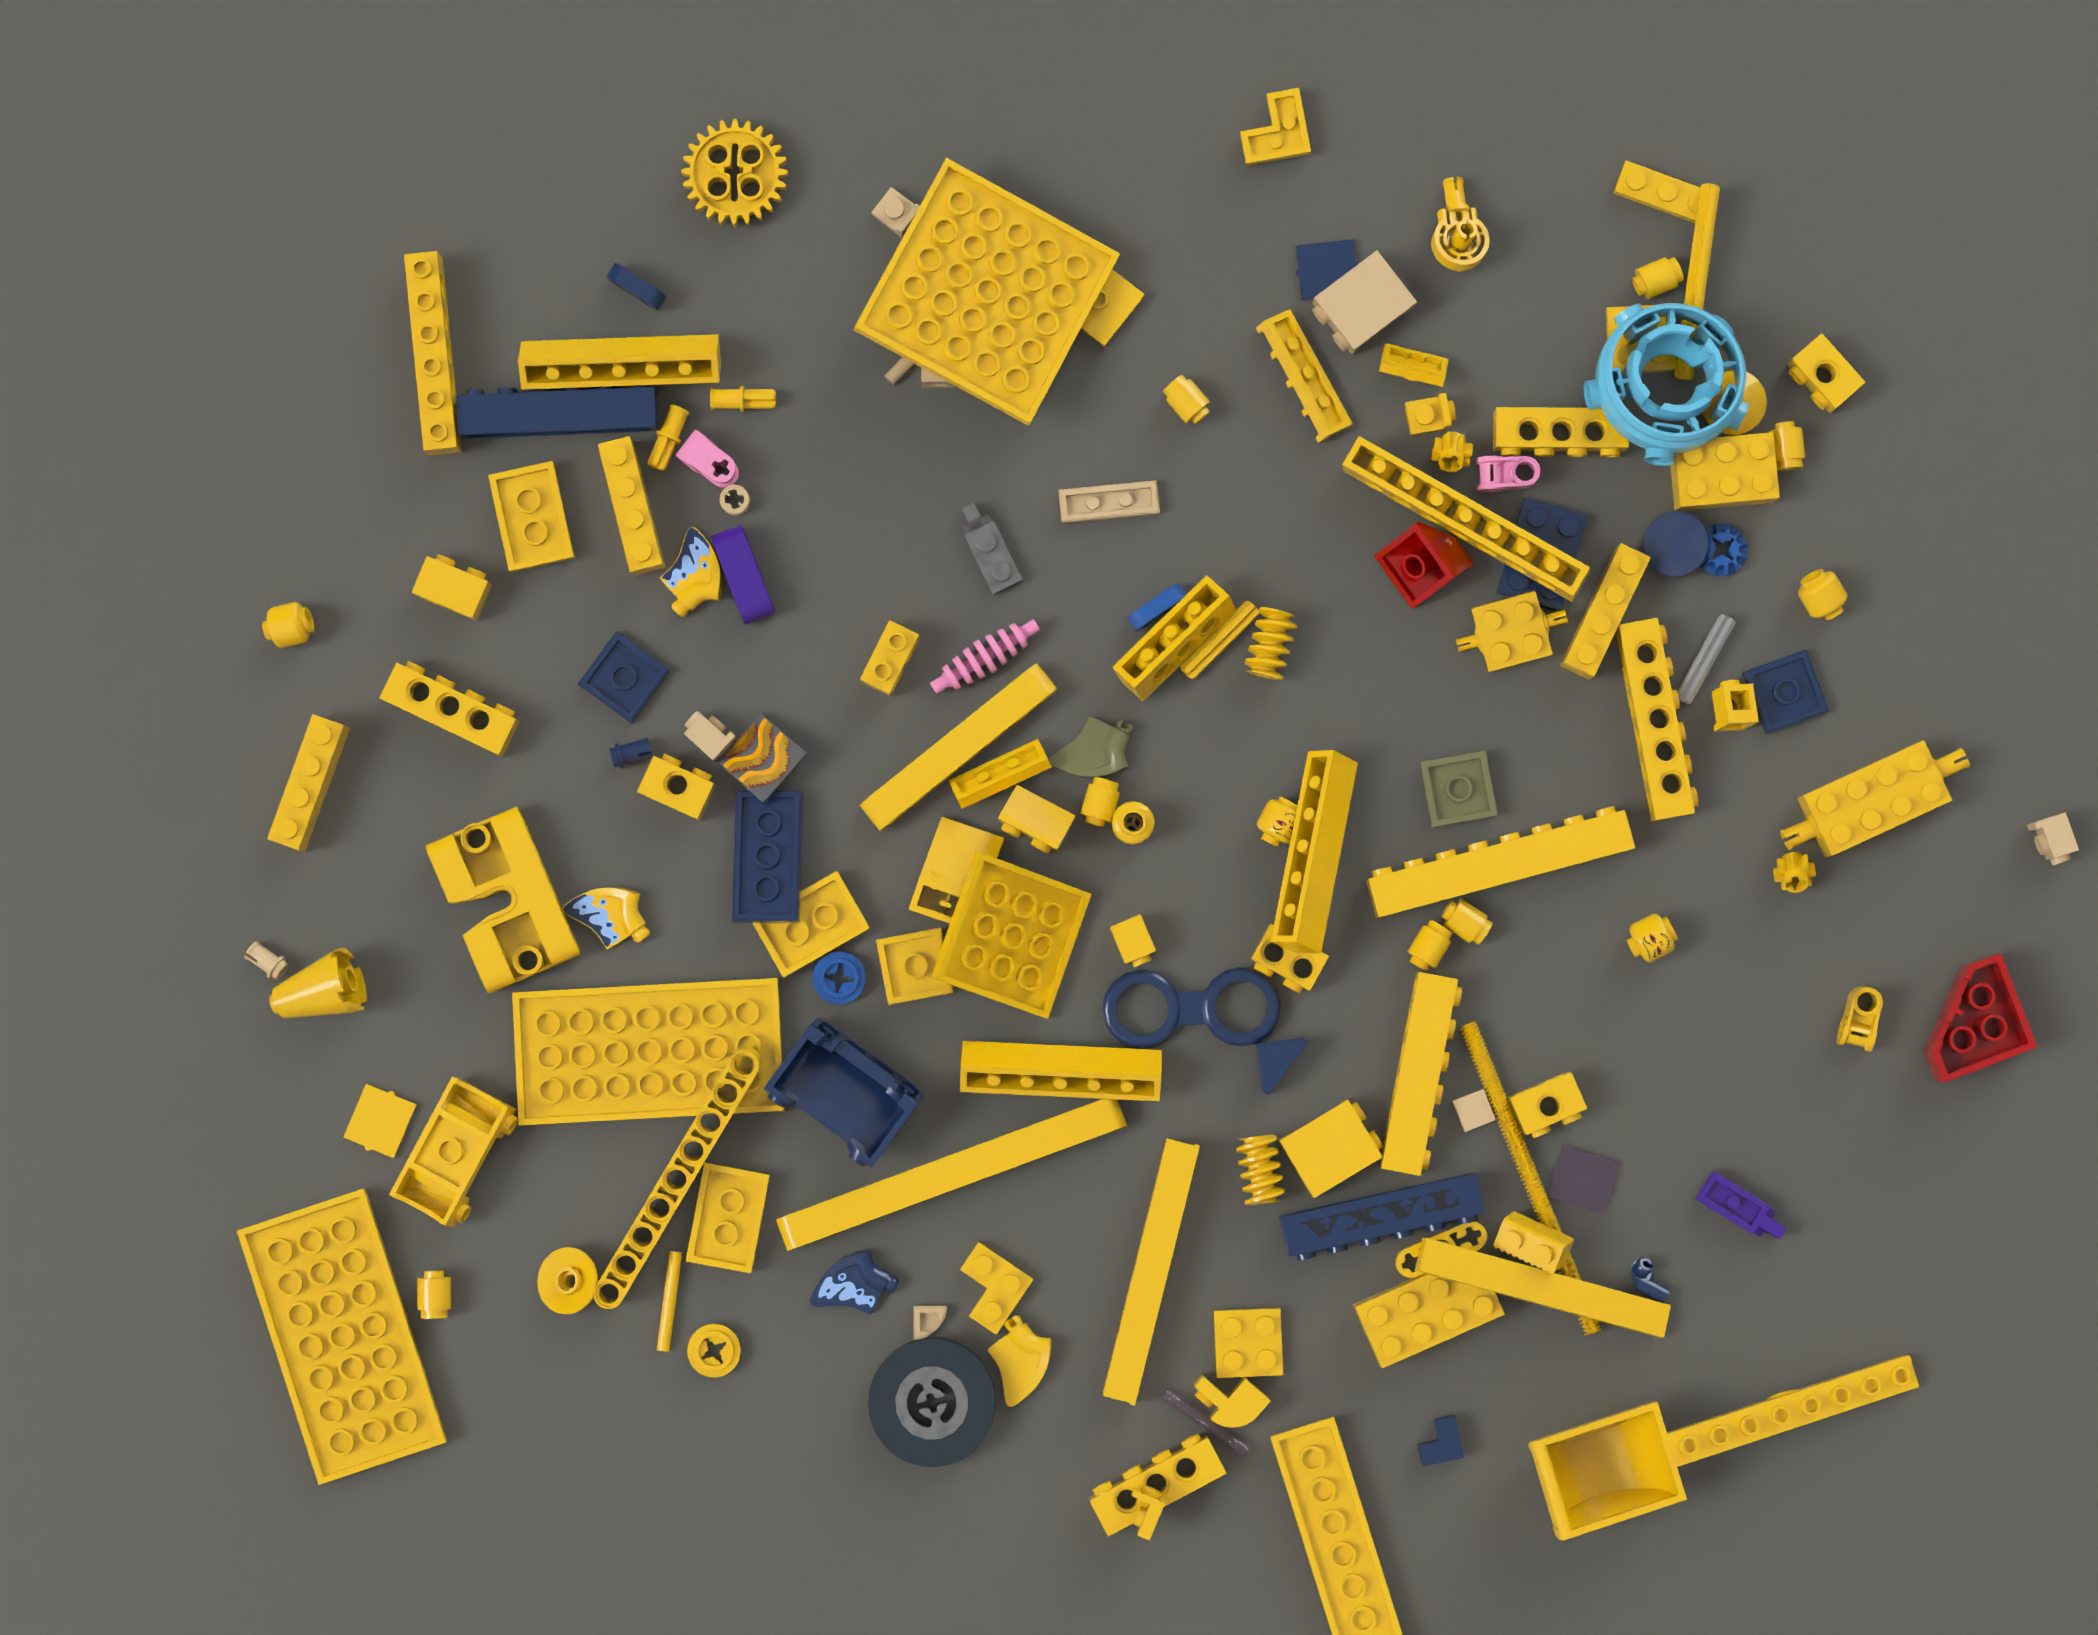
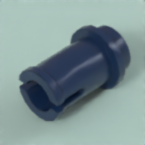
(630, 752)

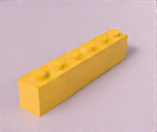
(619, 361)
(1314, 852)
(1061, 1071)
(1419, 1072)

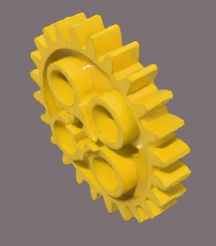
(705, 173)

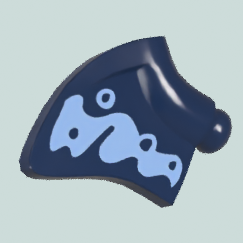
(854, 1283)

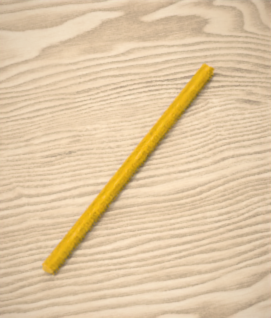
(1519, 1149)

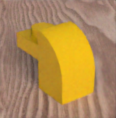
(1236, 1408)

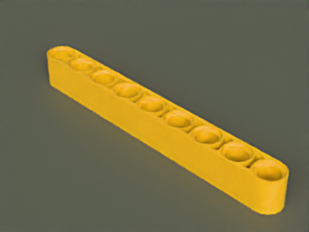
(666, 1189)

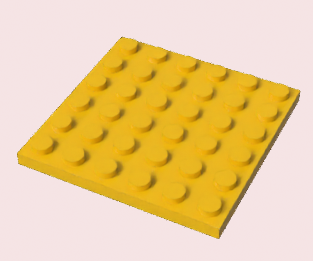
(986, 291)

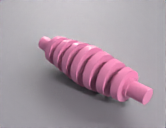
(985, 656)

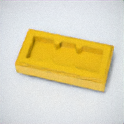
(1413, 365)

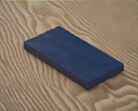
(767, 858)

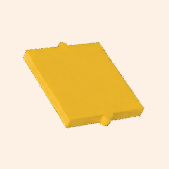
(380, 1120)

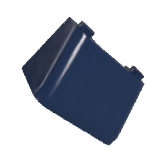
(845, 1090)

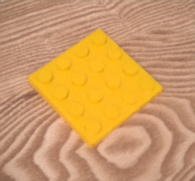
(1011, 935)

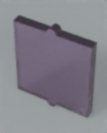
(1583, 1179)

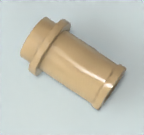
(267, 961)

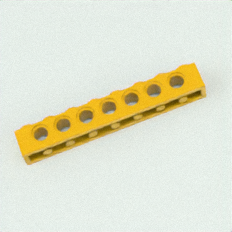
(1465, 519)

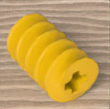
(1270, 643)
(1260, 1169)

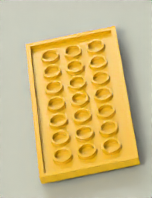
(642, 1049)
(342, 1336)

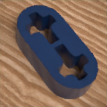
(636, 286)

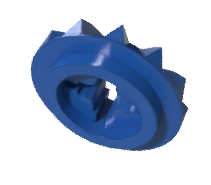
(1737, 551)
(829, 965)

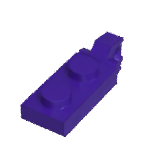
(1739, 1206)

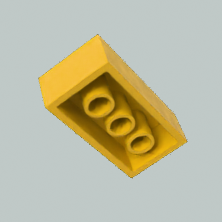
(1422, 1315)

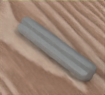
(1705, 658)

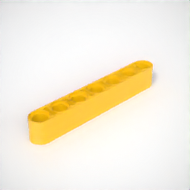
(958, 747)

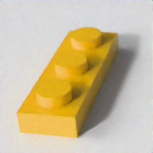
(1658, 191)
(999, 773)

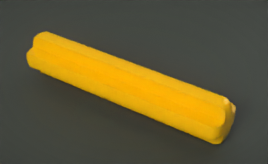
(1220, 640)

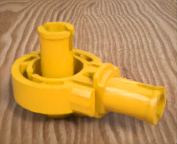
(1458, 230)

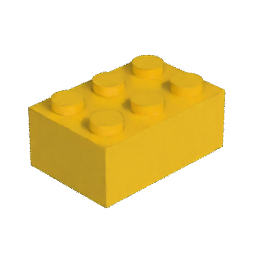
(1726, 473)

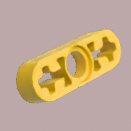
(1460, 1232)

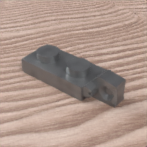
(990, 551)

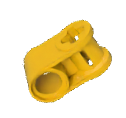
(1860, 1021)

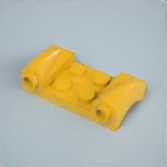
(453, 1151)

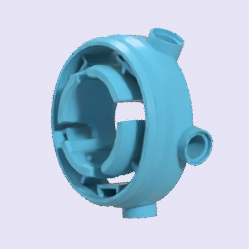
(1672, 339)

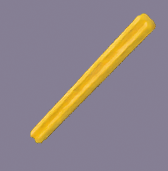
(1699, 262)

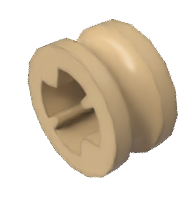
(727, 506)

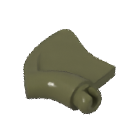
(1096, 750)

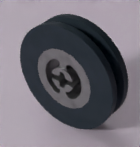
(943, 1440)

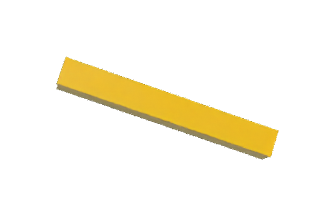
(1150, 1271)

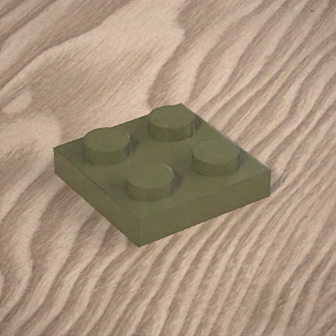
(1458, 789)

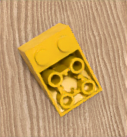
(948, 867)

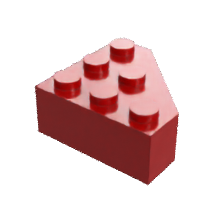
(1978, 1022)

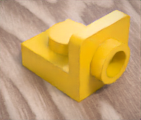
(1429, 415)
(1148, 1517)

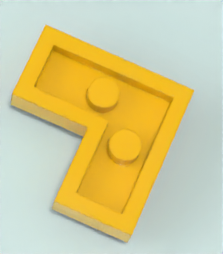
(1285, 137)
(1003, 1283)

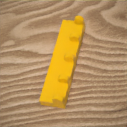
(1305, 374)

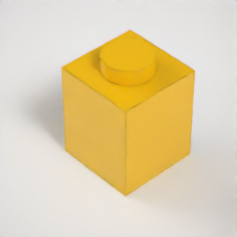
(1133, 941)

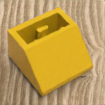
(1036, 819)

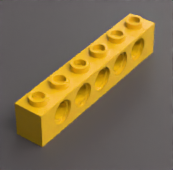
(432, 352)
(1635, 672)

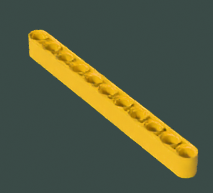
(950, 1172)

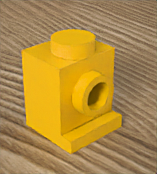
(1734, 706)

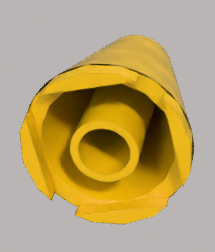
(321, 988)

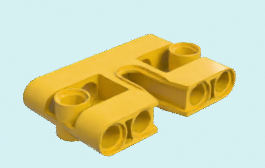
(532, 919)

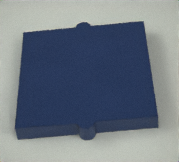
(1323, 265)

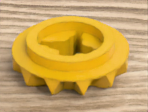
(711, 1365)

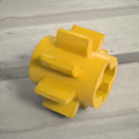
(1452, 451)
(1794, 872)

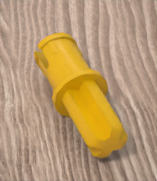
(742, 399)
(668, 437)

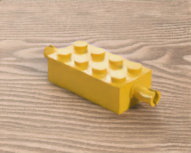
(1874, 799)

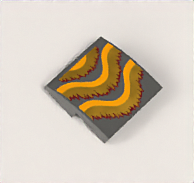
(762, 758)

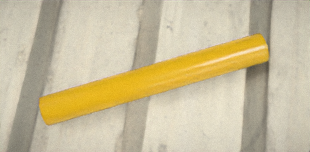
(669, 1301)

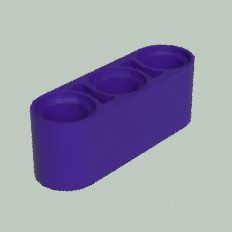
(743, 574)

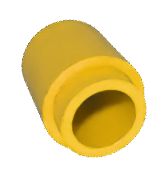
(1657, 277)
(1187, 400)
(1788, 446)
(1100, 801)
(1466, 921)
(1429, 945)
(434, 1294)

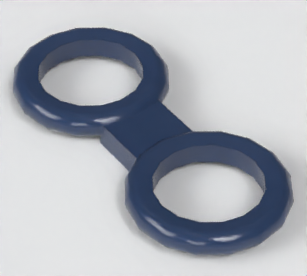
(1191, 1008)

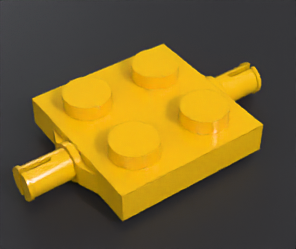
(1512, 630)

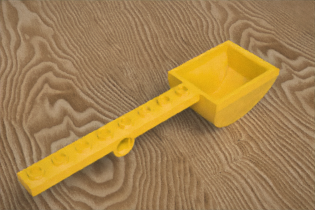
(1631, 1462)

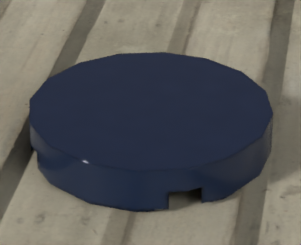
(1676, 544)

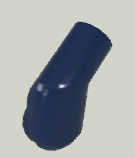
(1644, 1280)

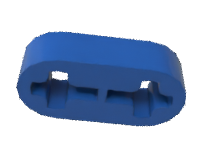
(1156, 607)

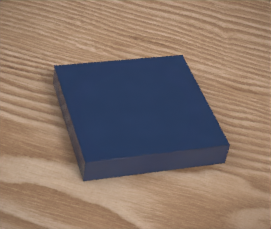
(624, 677)
(1786, 691)

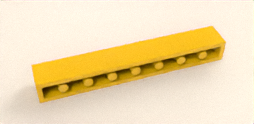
(1500, 863)

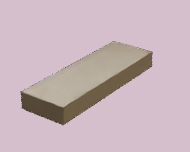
(1109, 502)

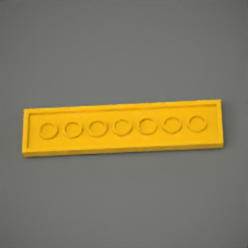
(1335, 1530)

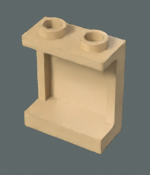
(1363, 302)

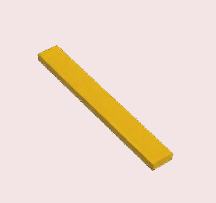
(1542, 1288)

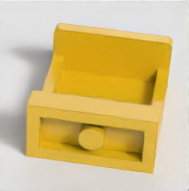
(1332, 1147)

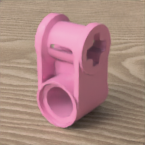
(704, 457)
(1504, 473)

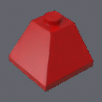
(1423, 562)

